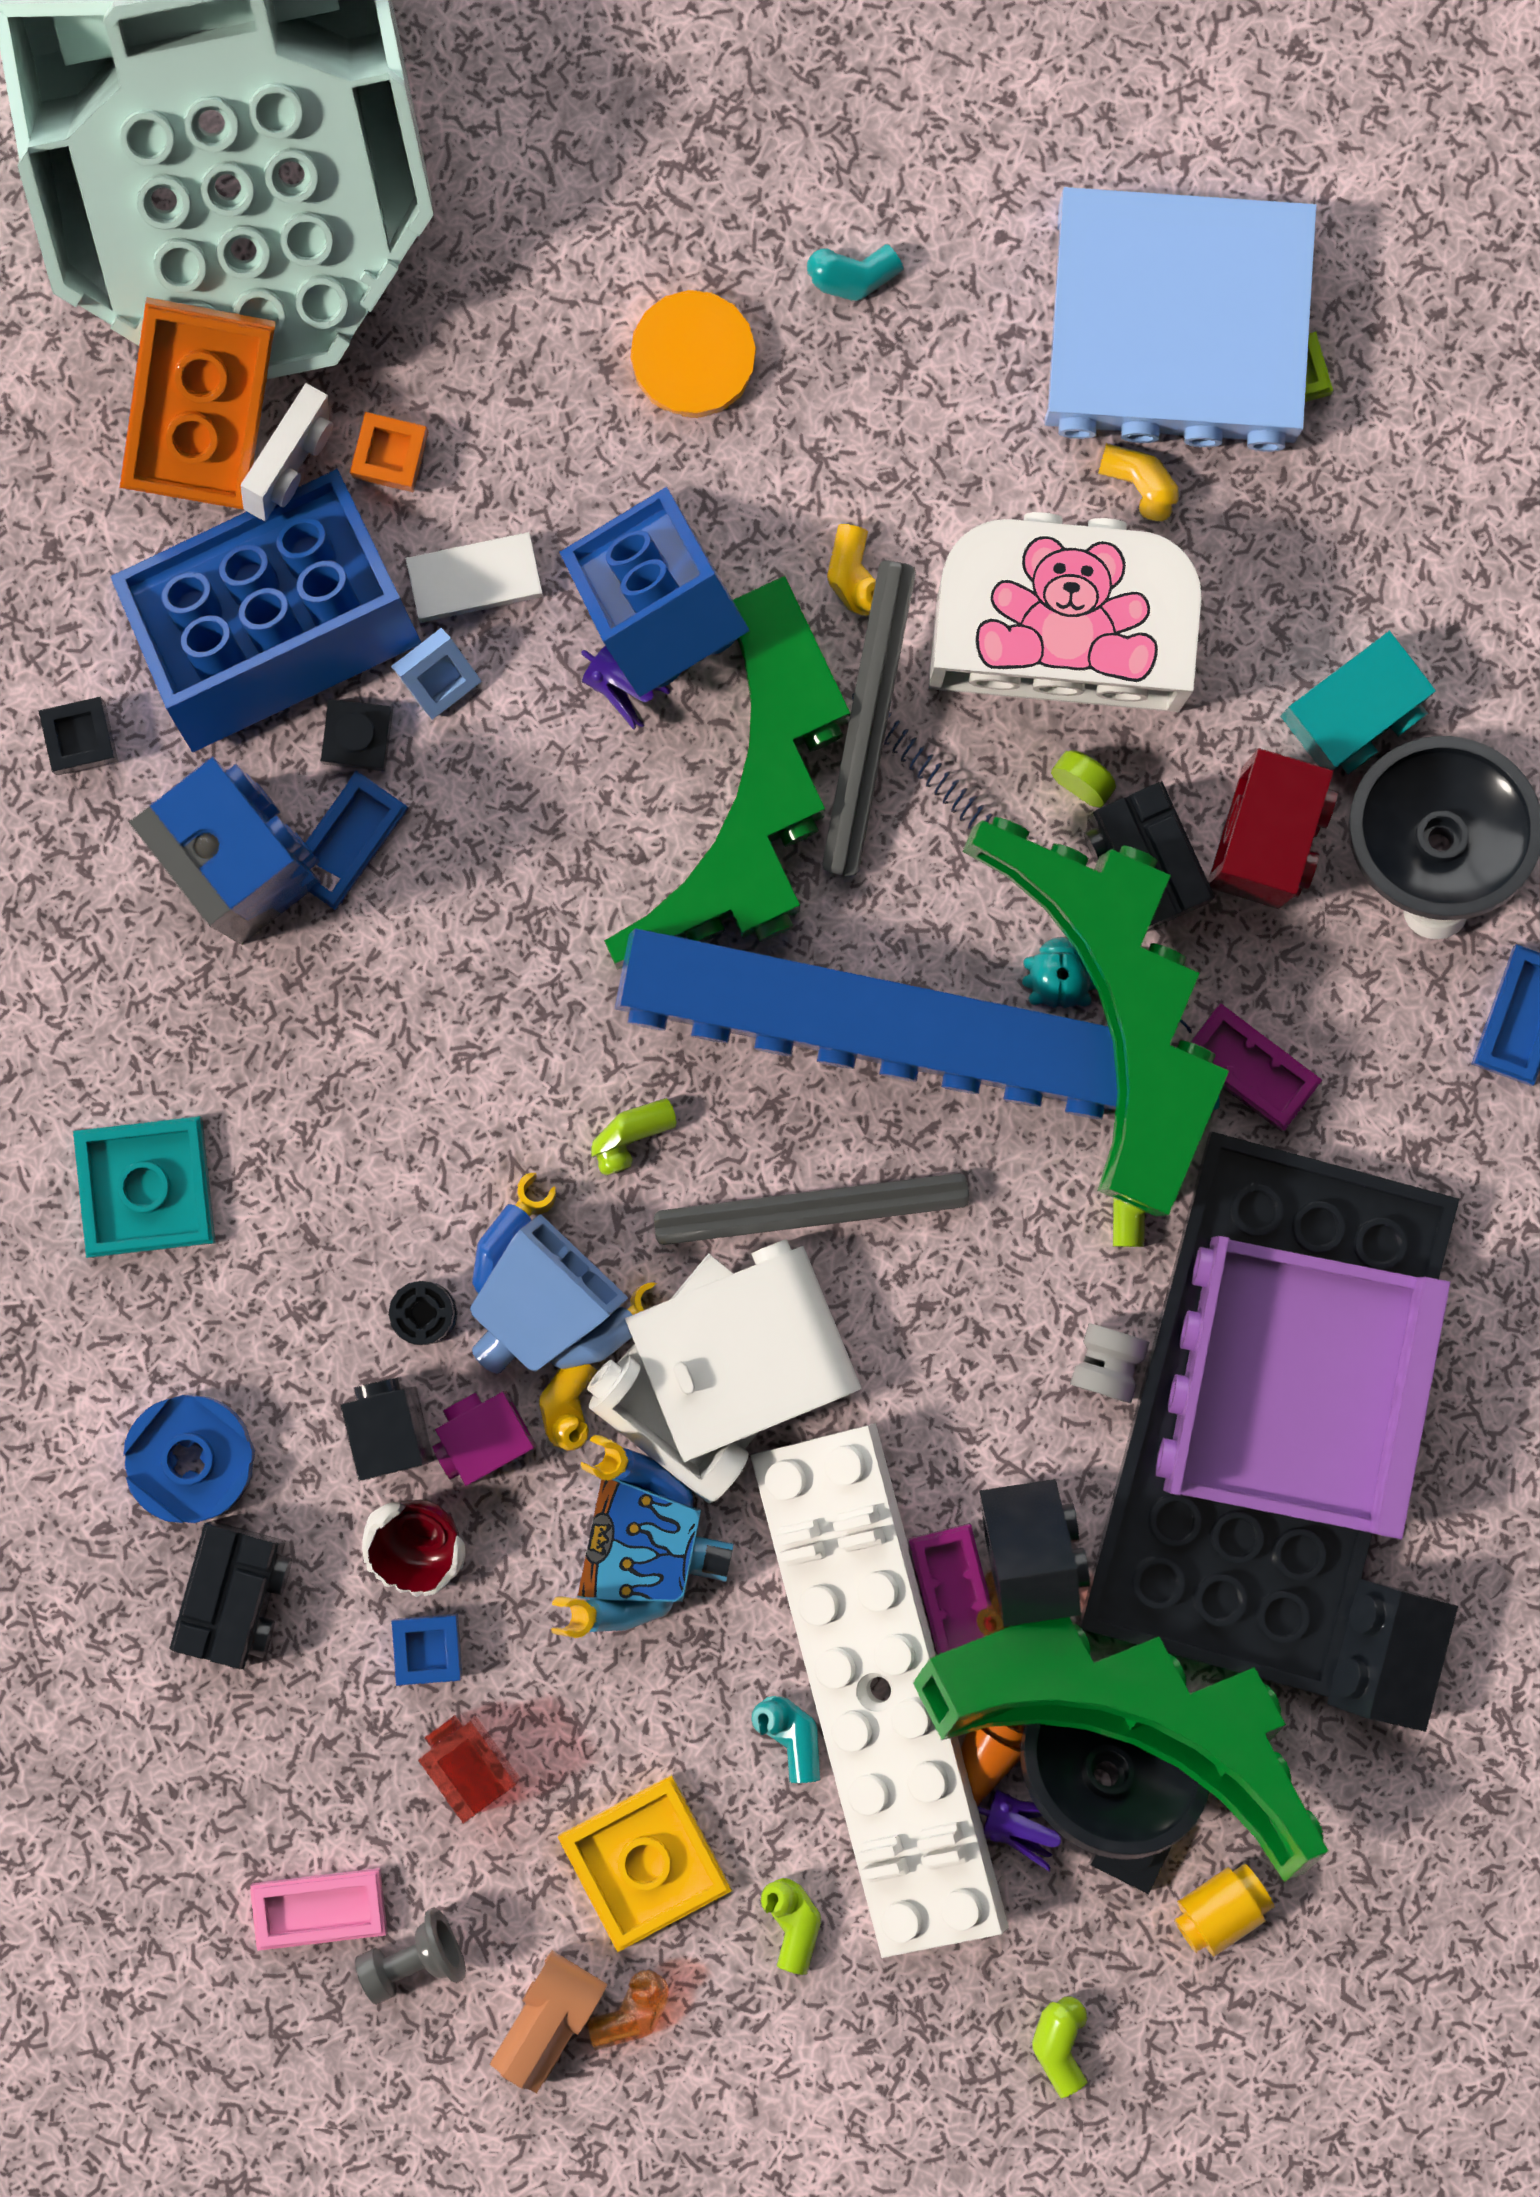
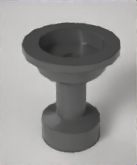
(433, 1950)

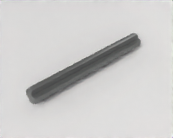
(868, 717)
(811, 1209)

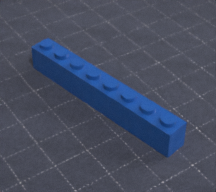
(867, 1020)

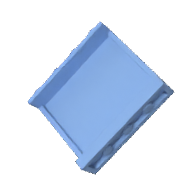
(1181, 317)

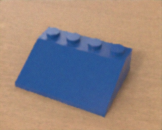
(264, 612)

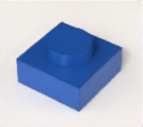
(427, 1649)

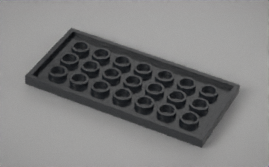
(1222, 1576)

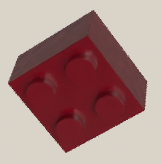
(1271, 829)

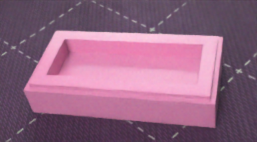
(318, 1909)

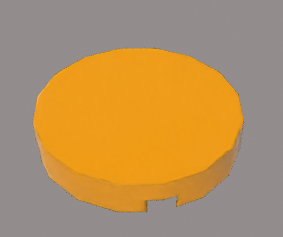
(693, 353)

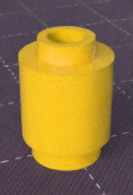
(1223, 1910)

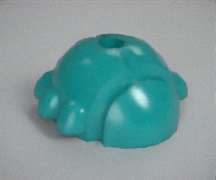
(1043, 978)

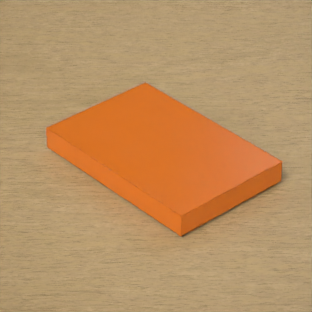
(196, 402)

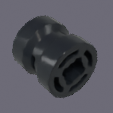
(434, 1313)

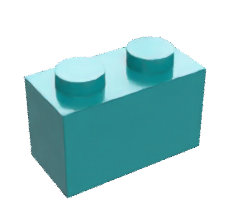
(1358, 704)

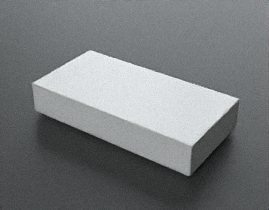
(474, 577)

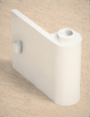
(752, 1348)
(629, 1404)

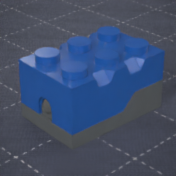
(228, 849)

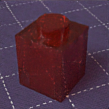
(467, 1766)

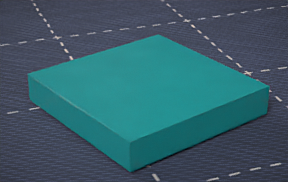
(144, 1187)

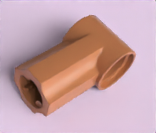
(553, 2011)

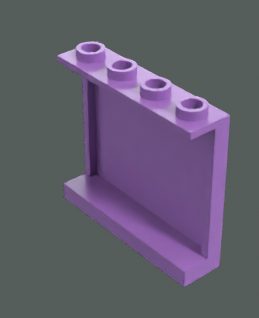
(1303, 1386)

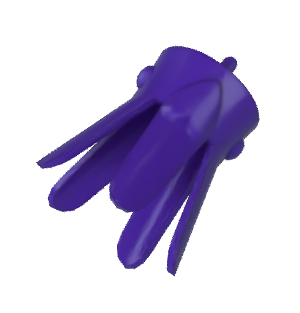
(608, 679)
(1010, 1824)

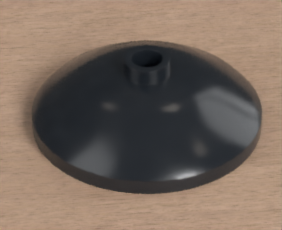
(1450, 791)
(1133, 1818)

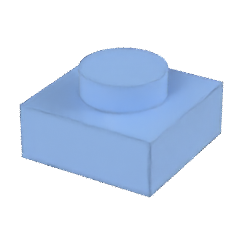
(436, 673)

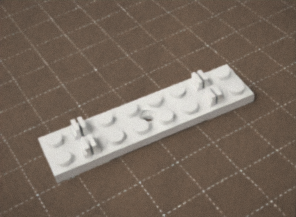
(864, 1620)

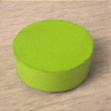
(1084, 778)

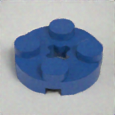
(151, 1459)

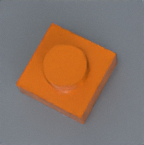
(389, 452)

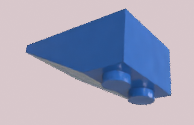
(653, 593)

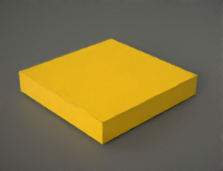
(644, 1863)

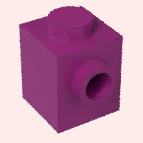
(481, 1437)

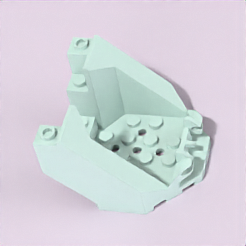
(112, 112)

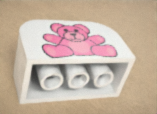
(1067, 614)

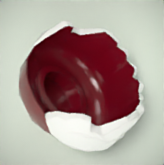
(413, 1546)

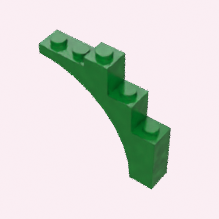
(791, 705)
(1105, 914)
(1142, 1698)

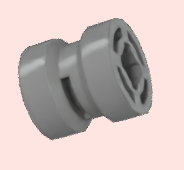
(1109, 1363)

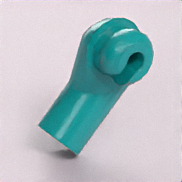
(852, 278)
(794, 1731)

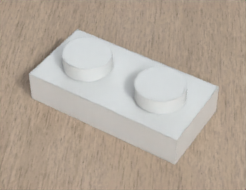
(275, 473)

